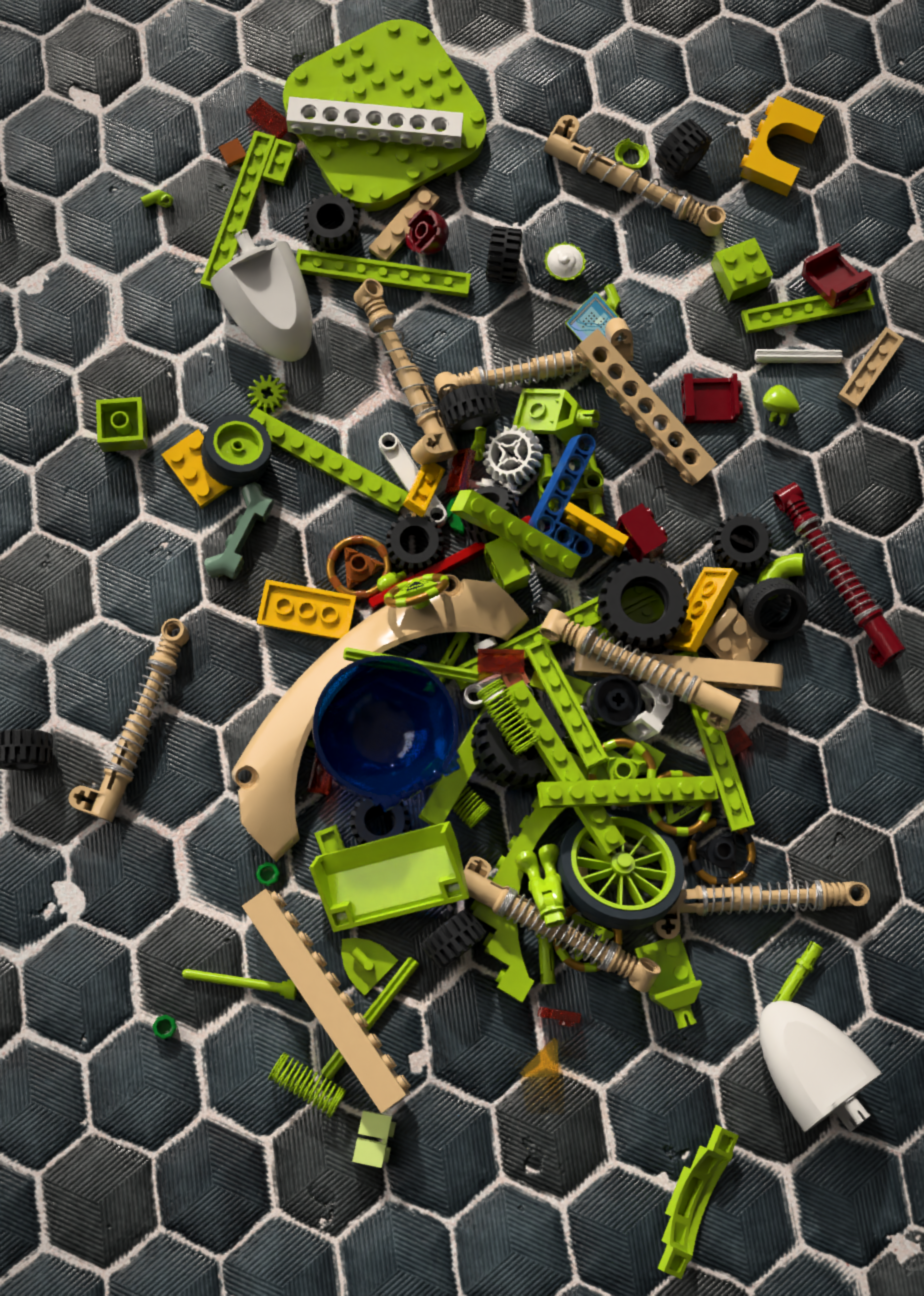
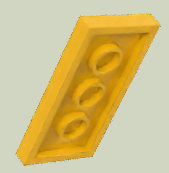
(704, 603)
(306, 610)

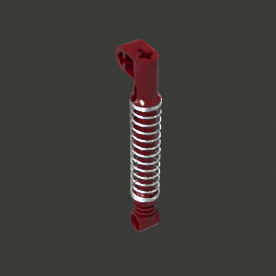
(885, 643)

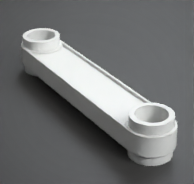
(407, 472)

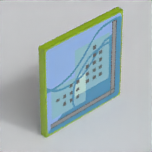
(590, 316)

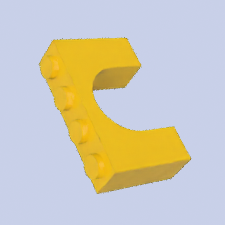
(782, 118)

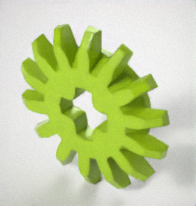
(271, 401)

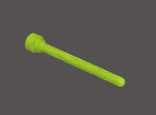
(286, 988)

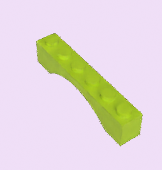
(493, 518)

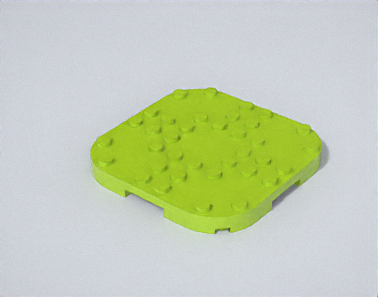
(395, 67)

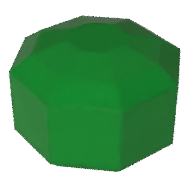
(267, 874)
(165, 1027)

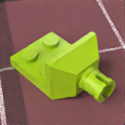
(553, 413)
(676, 984)

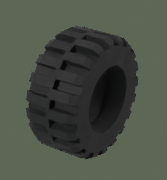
(652, 577)
(499, 762)

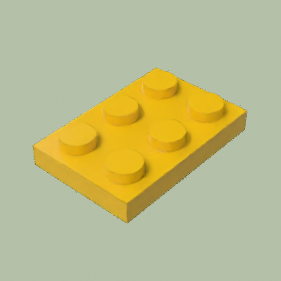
(187, 465)
(597, 531)

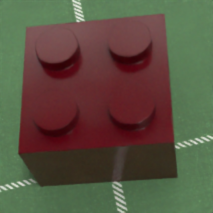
(644, 535)

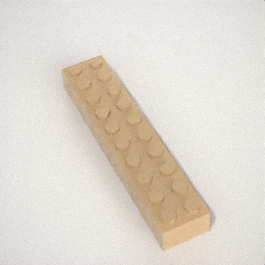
(326, 1000)

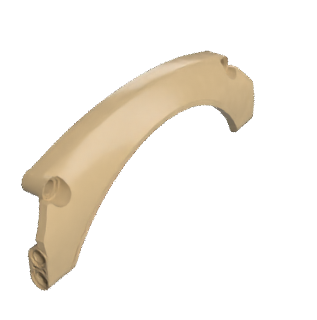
(278, 744)

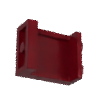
(834, 276)
(710, 399)

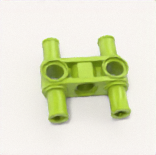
(582, 490)

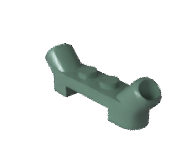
(230, 561)

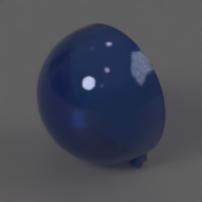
(386, 729)

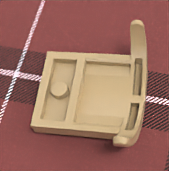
(732, 636)

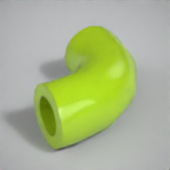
(784, 567)

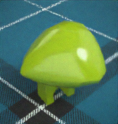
(780, 401)

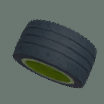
(236, 450)

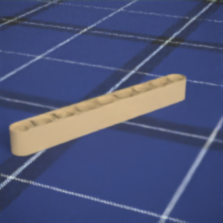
(712, 671)

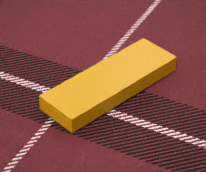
(424, 488)

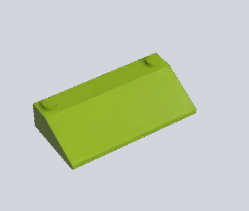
(390, 877)

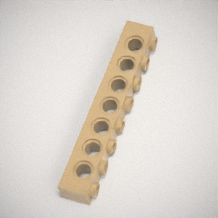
(643, 395)

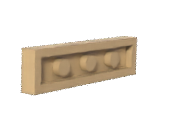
(394, 234)
(870, 367)

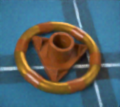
(358, 566)

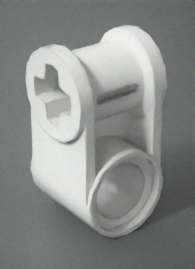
(476, 688)

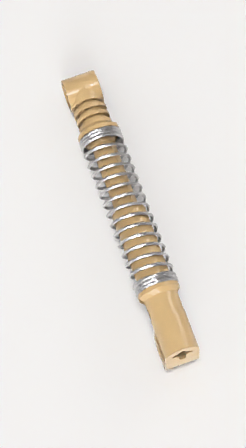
(507, 902)

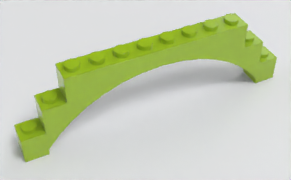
(504, 942)

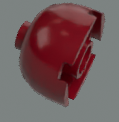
(427, 232)

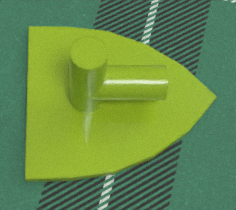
(365, 962)

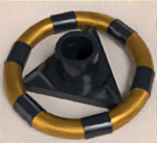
(721, 853)

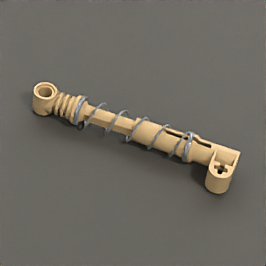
(612, 172)
(426, 410)

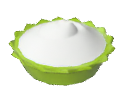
(565, 261)

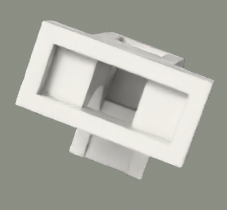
(650, 721)

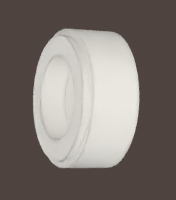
(486, 644)

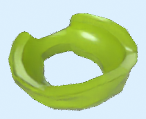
(624, 146)

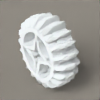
(522, 440)

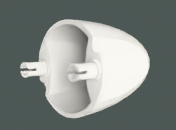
(267, 297)
(814, 1065)

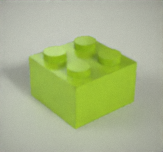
(741, 269)
(121, 424)
(507, 565)

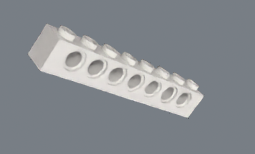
(367, 114)

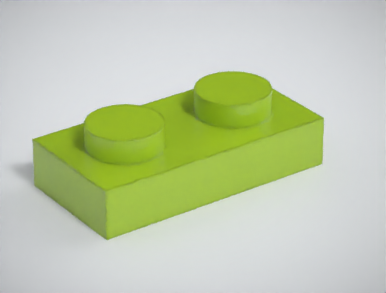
(280, 162)

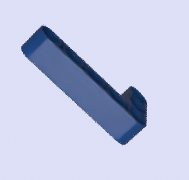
(561, 498)

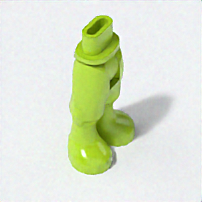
(548, 891)

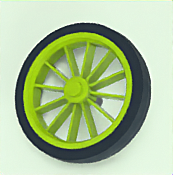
(622, 869)

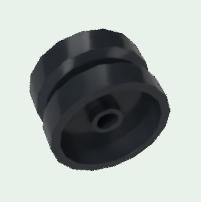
(612, 702)

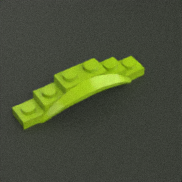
(691, 1199)

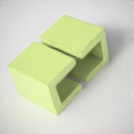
(370, 1151)

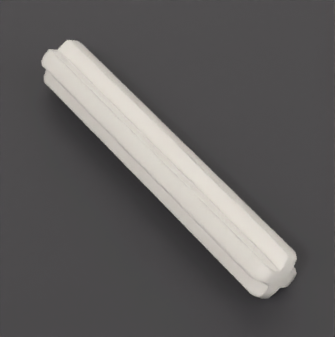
(797, 356)

